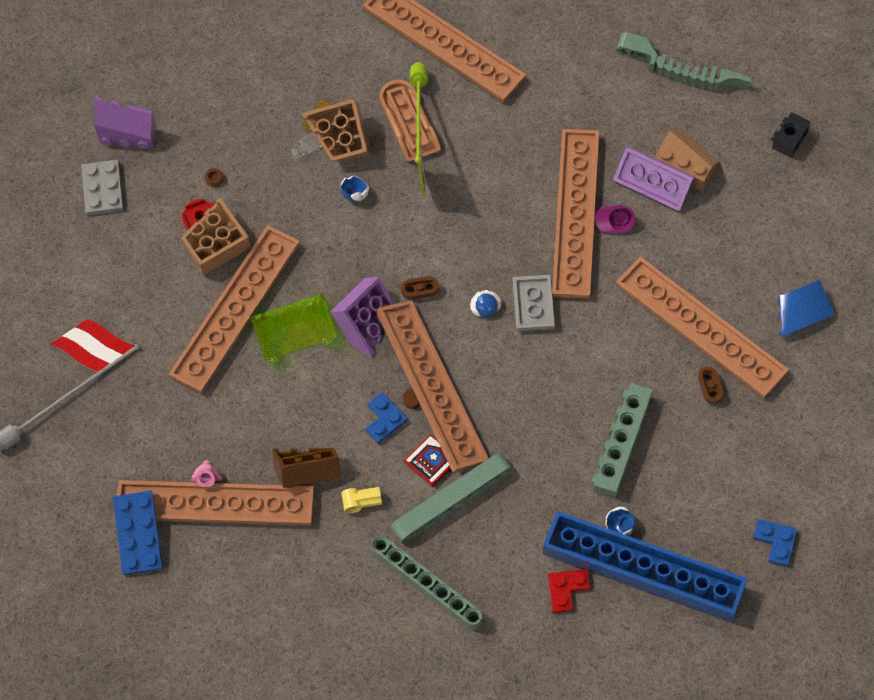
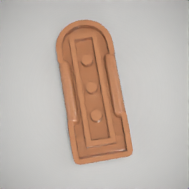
(400, 107)

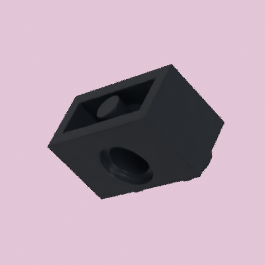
(786, 143)

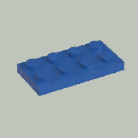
(137, 532)

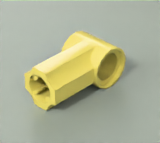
(357, 499)

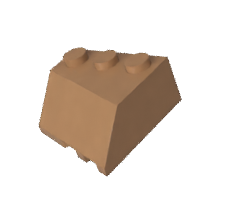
(340, 130)
(687, 155)
(215, 238)

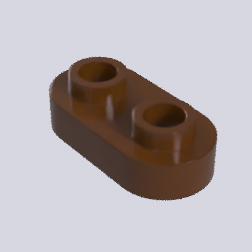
(419, 286)
(711, 386)

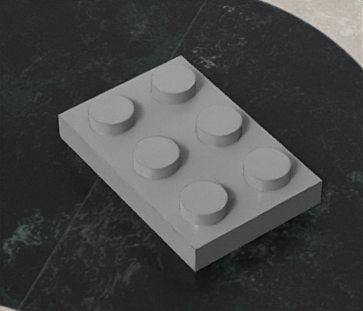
(102, 187)
(533, 303)

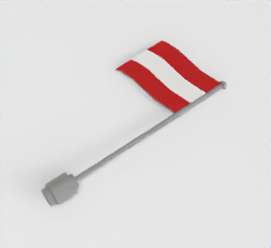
(90, 347)

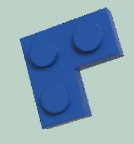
(388, 420)
(780, 537)

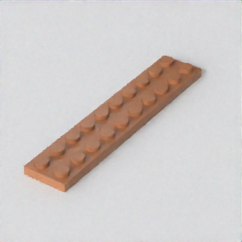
(448, 45)
(575, 214)
(233, 309)
(702, 327)
(432, 386)
(227, 502)

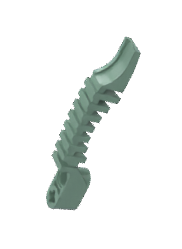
(642, 49)

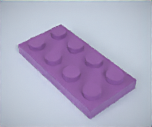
(653, 178)

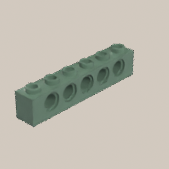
(635, 395)

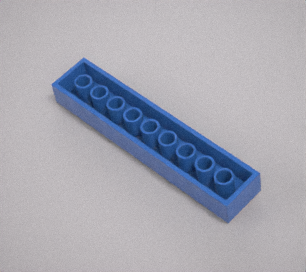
(644, 566)

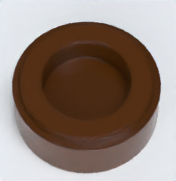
(214, 177)
(410, 399)

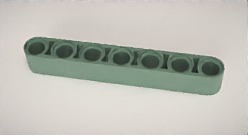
(451, 498)
(430, 591)

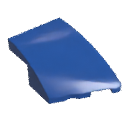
(803, 307)

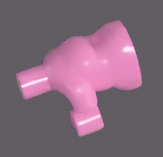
(206, 475)

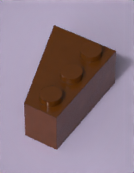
(305, 467)

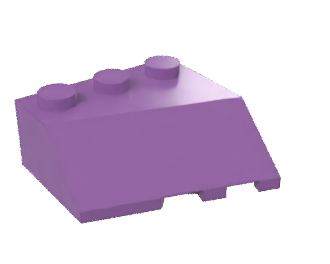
(124, 125)
(358, 315)

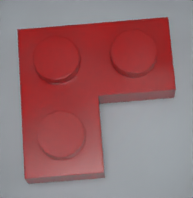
(561, 586)

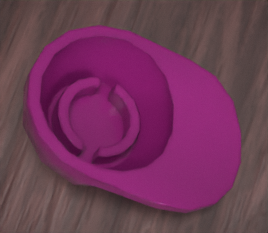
(615, 219)

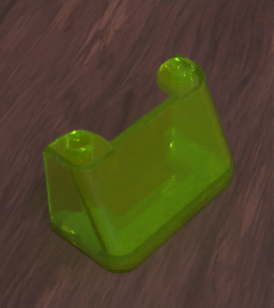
(293, 327)

